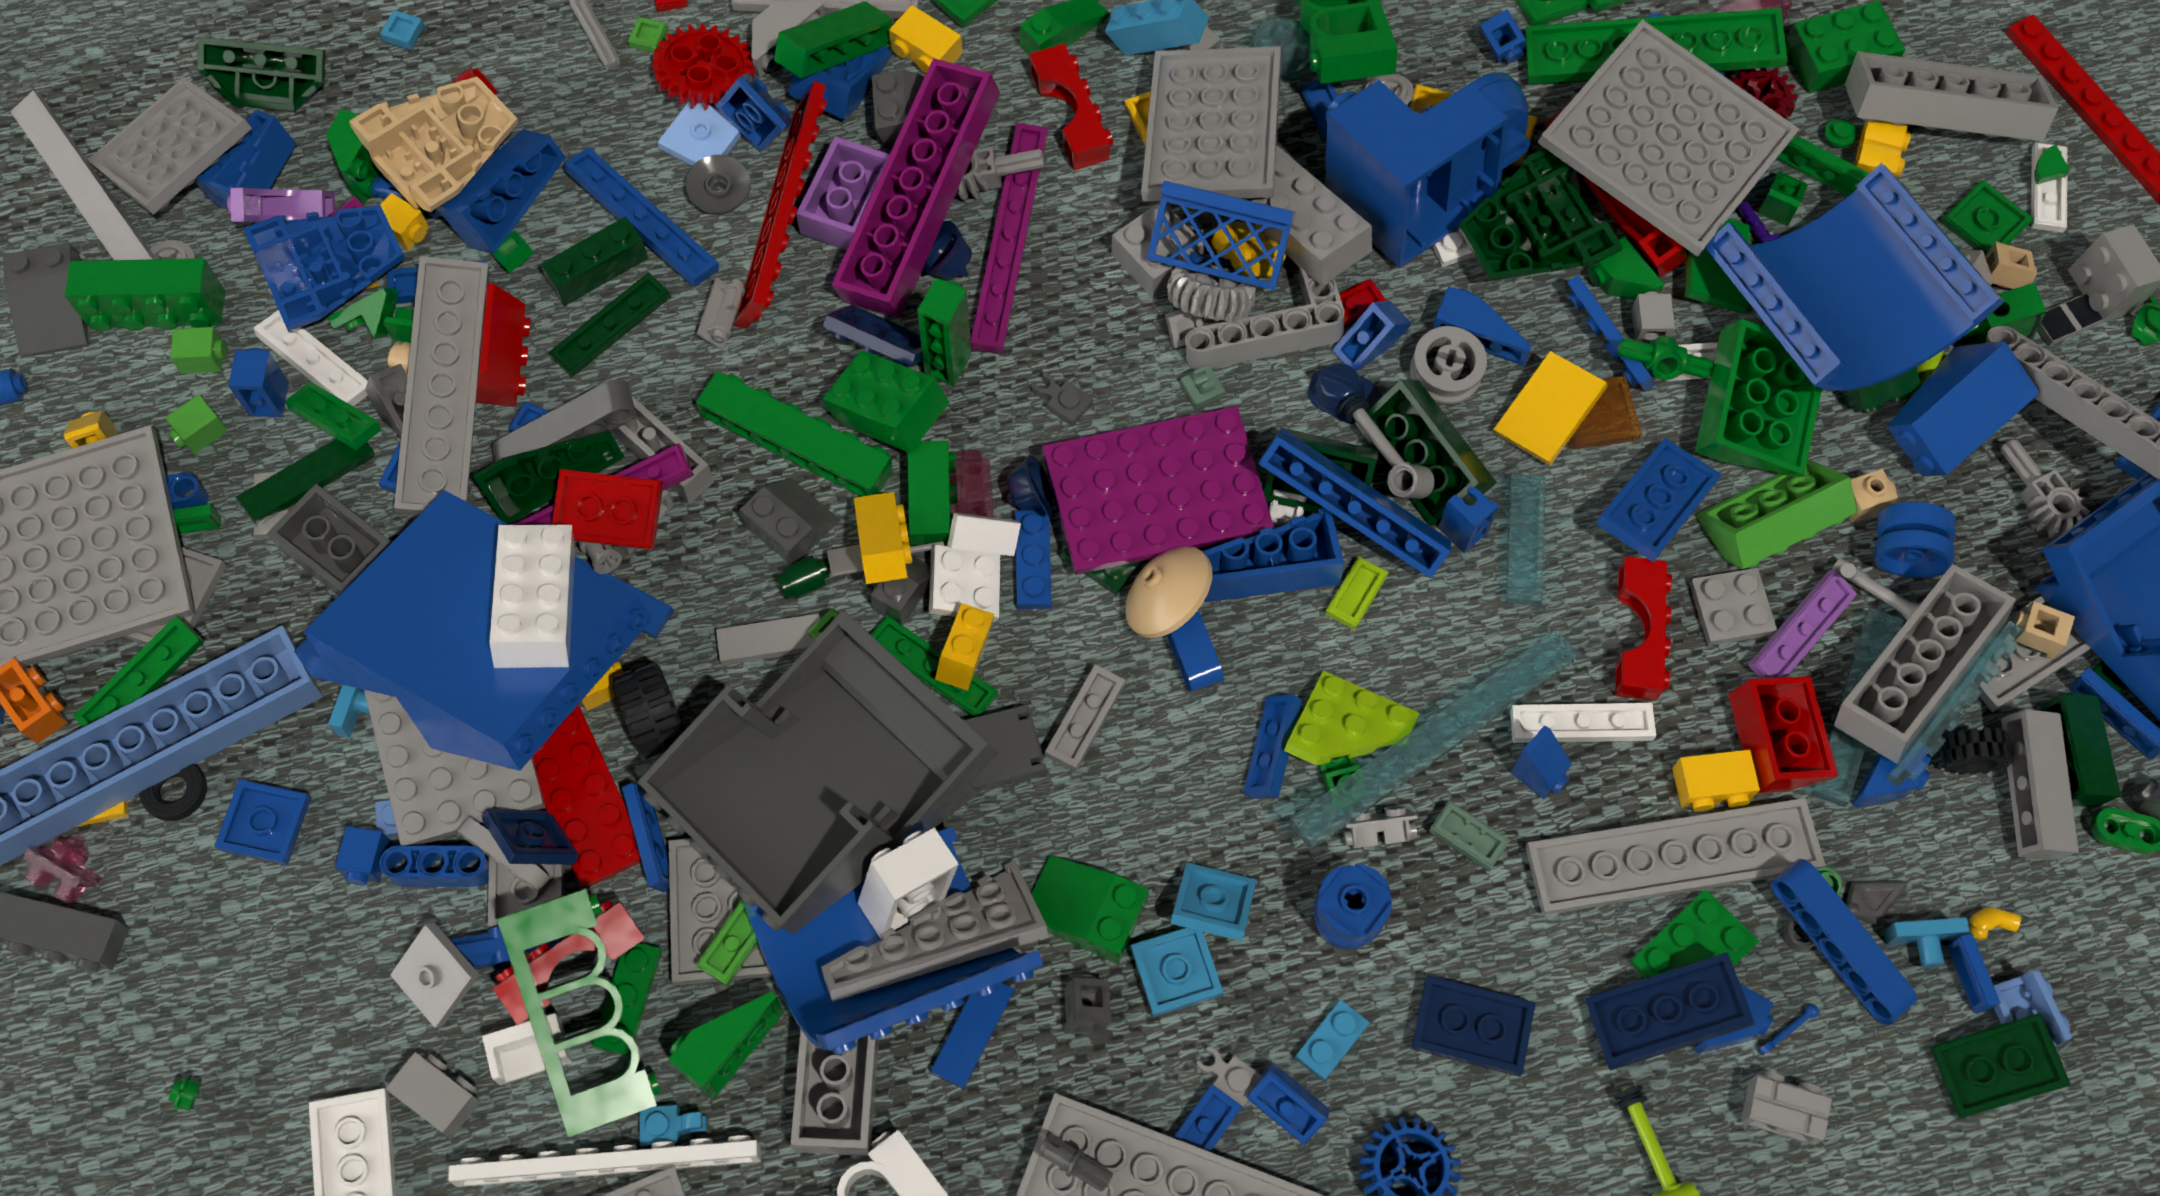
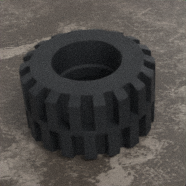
(648, 709)

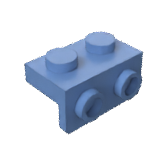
(2030, 996)

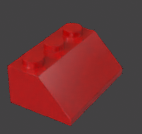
(502, 348)
(1784, 732)

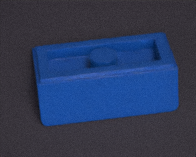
(1288, 1103)

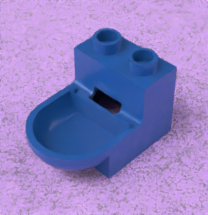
(1423, 170)

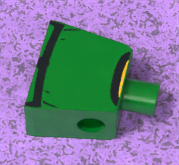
(2021, 311)

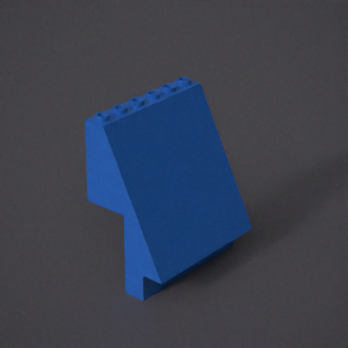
(2111, 584)
(422, 634)

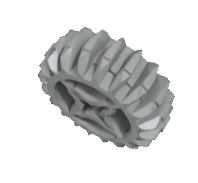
(1210, 295)

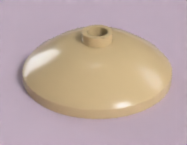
(1168, 591)

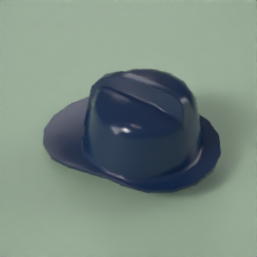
(949, 253)
(1335, 384)
(1030, 487)

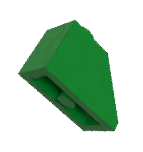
(1625, 274)

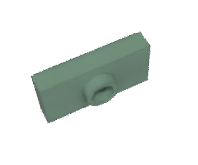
(1469, 836)

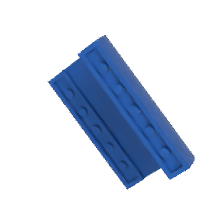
(1860, 286)
(835, 1025)

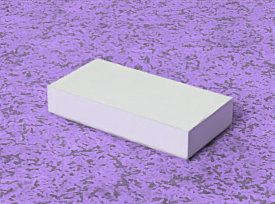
(984, 534)

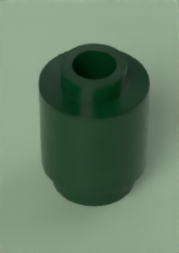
(803, 577)

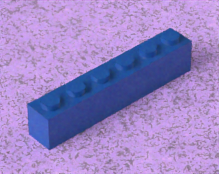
(1356, 502)

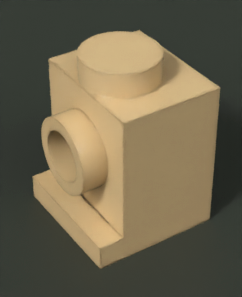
(2011, 266)
(2044, 628)

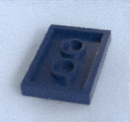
(875, 334)
(1473, 1026)

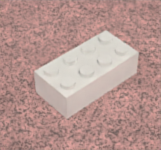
(532, 596)

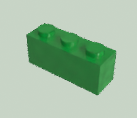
(930, 492)

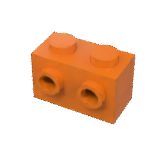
(28, 702)

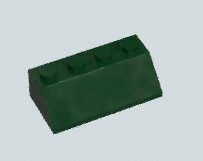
(1429, 439)

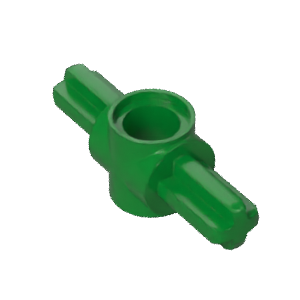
(1665, 358)

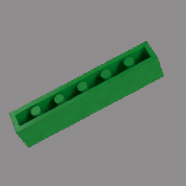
(794, 435)

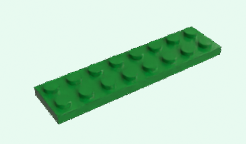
(1719, 39)

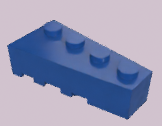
(503, 190)

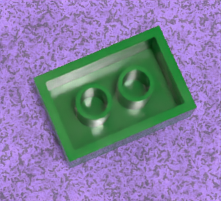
(1827, 44)
(886, 401)

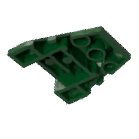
(1536, 223)

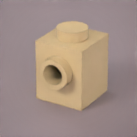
(1872, 494)

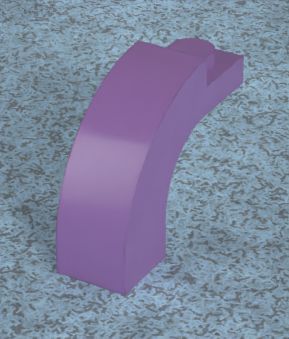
(262, 204)

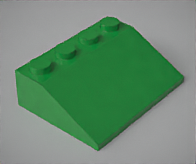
(1757, 403)

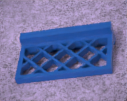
(1227, 206)

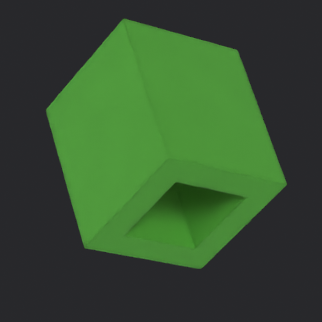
(198, 350)
(195, 425)

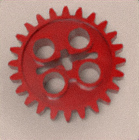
(700, 64)

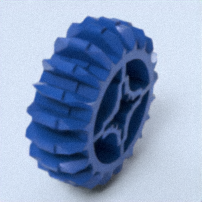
(1403, 1153)

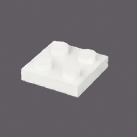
(963, 578)

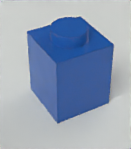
(361, 855)

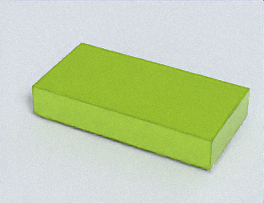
(1356, 593)

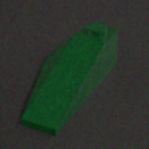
(531, 478)

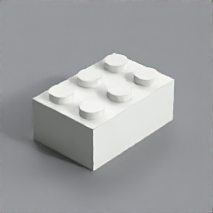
(906, 880)

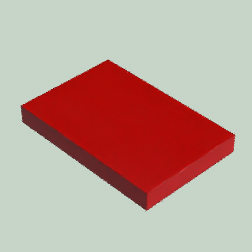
(609, 508)

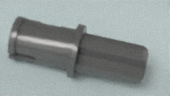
(1075, 1163)

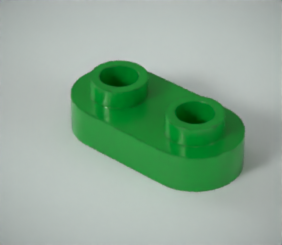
(2127, 830)

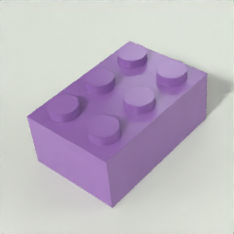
(840, 192)

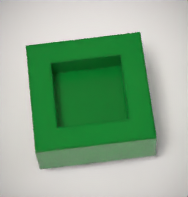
(513, 252)

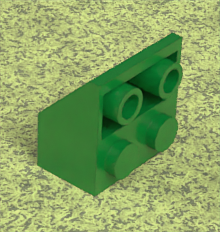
(352, 156)

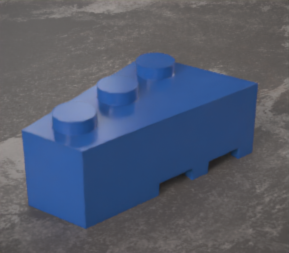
(251, 162)

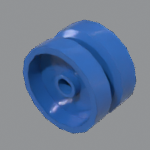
(1915, 539)

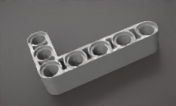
(1321, 306)

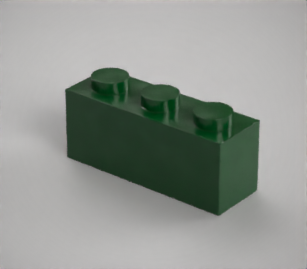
(594, 261)
(2086, 749)

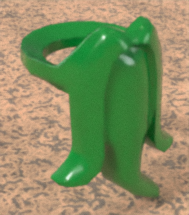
(2147, 323)

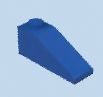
(1473, 314)

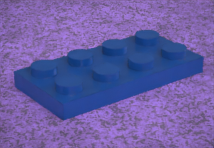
(1658, 499)

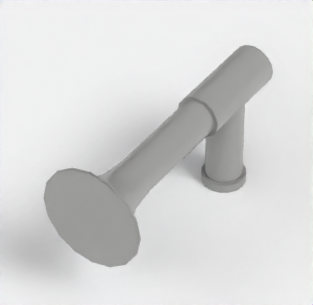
(1864, 581)

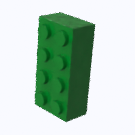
(145, 293)

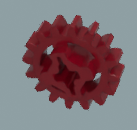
(1777, 93)

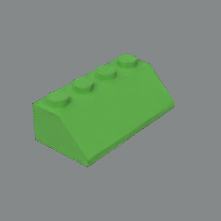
(1778, 514)

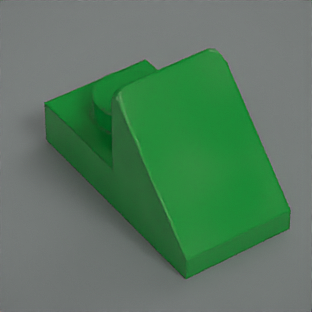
(1783, 198)
(368, 311)

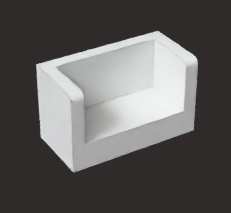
(515, 1052)

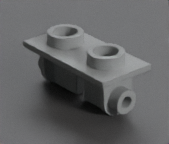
(720, 312)
(1393, 824)

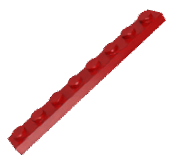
(2089, 102)

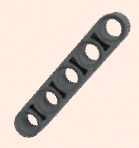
(590, 413)

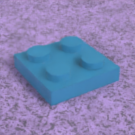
(1214, 901)
(1176, 971)

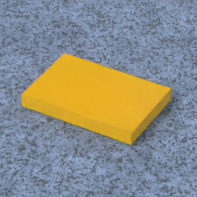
(1550, 408)

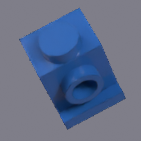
(1500, 28)

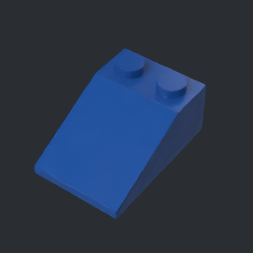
(845, 82)
(754, 111)

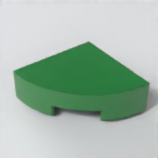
(2050, 166)

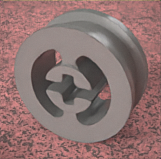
(1453, 348)

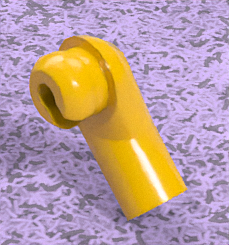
(1991, 917)

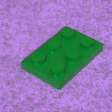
(1694, 935)

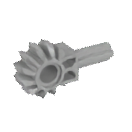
(988, 168)
(2045, 493)

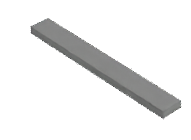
(79, 180)

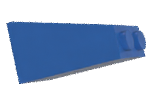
(1961, 406)

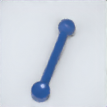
(1197, 257)
(1810, 1011)

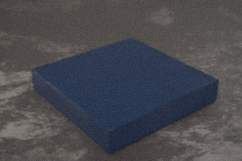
(530, 837)

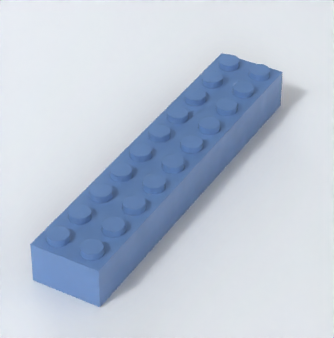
(151, 740)

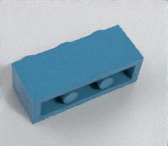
(1156, 25)

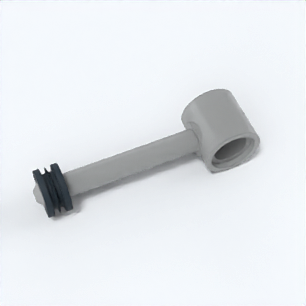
(1356, 409)

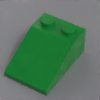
(1089, 906)
(721, 1046)

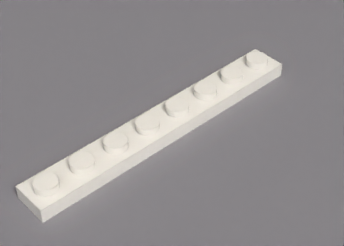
(591, 1163)

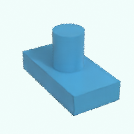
(346, 710)
(1927, 936)

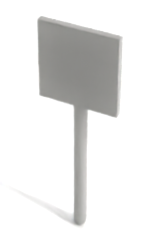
(849, 558)

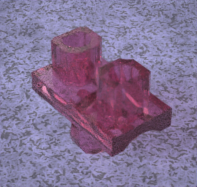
(64, 862)

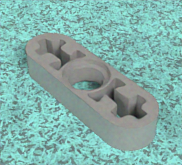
(482, 839)

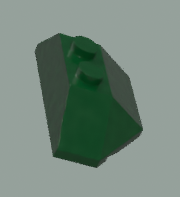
(261, 73)

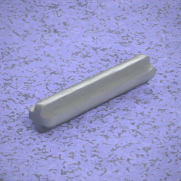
(595, 34)

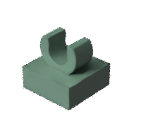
(1202, 387)

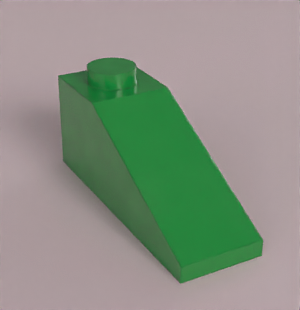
(1060, 24)

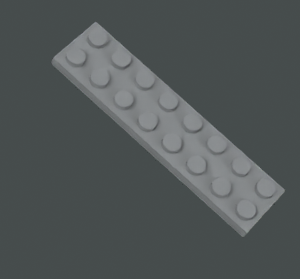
(441, 382)
(1672, 856)

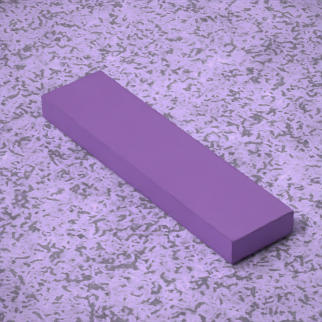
(1803, 627)

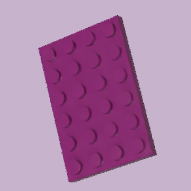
(1156, 489)

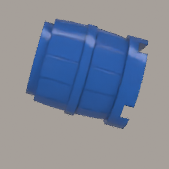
(1352, 927)

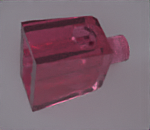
(974, 484)

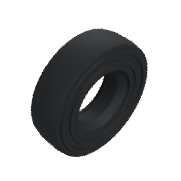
(185, 806)

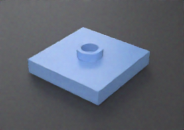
(699, 134)

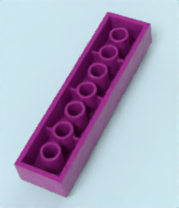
(916, 188)

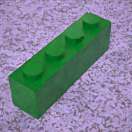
(832, 39)
(945, 331)

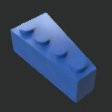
(1278, 559)

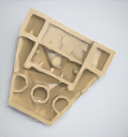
(435, 141)

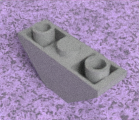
(774, 19)

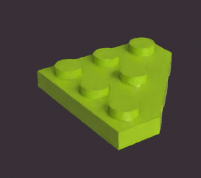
(1347, 721)

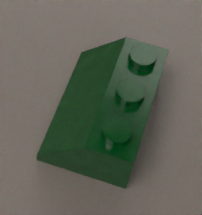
(1353, 458)

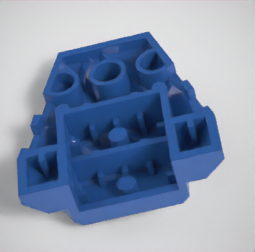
(322, 260)

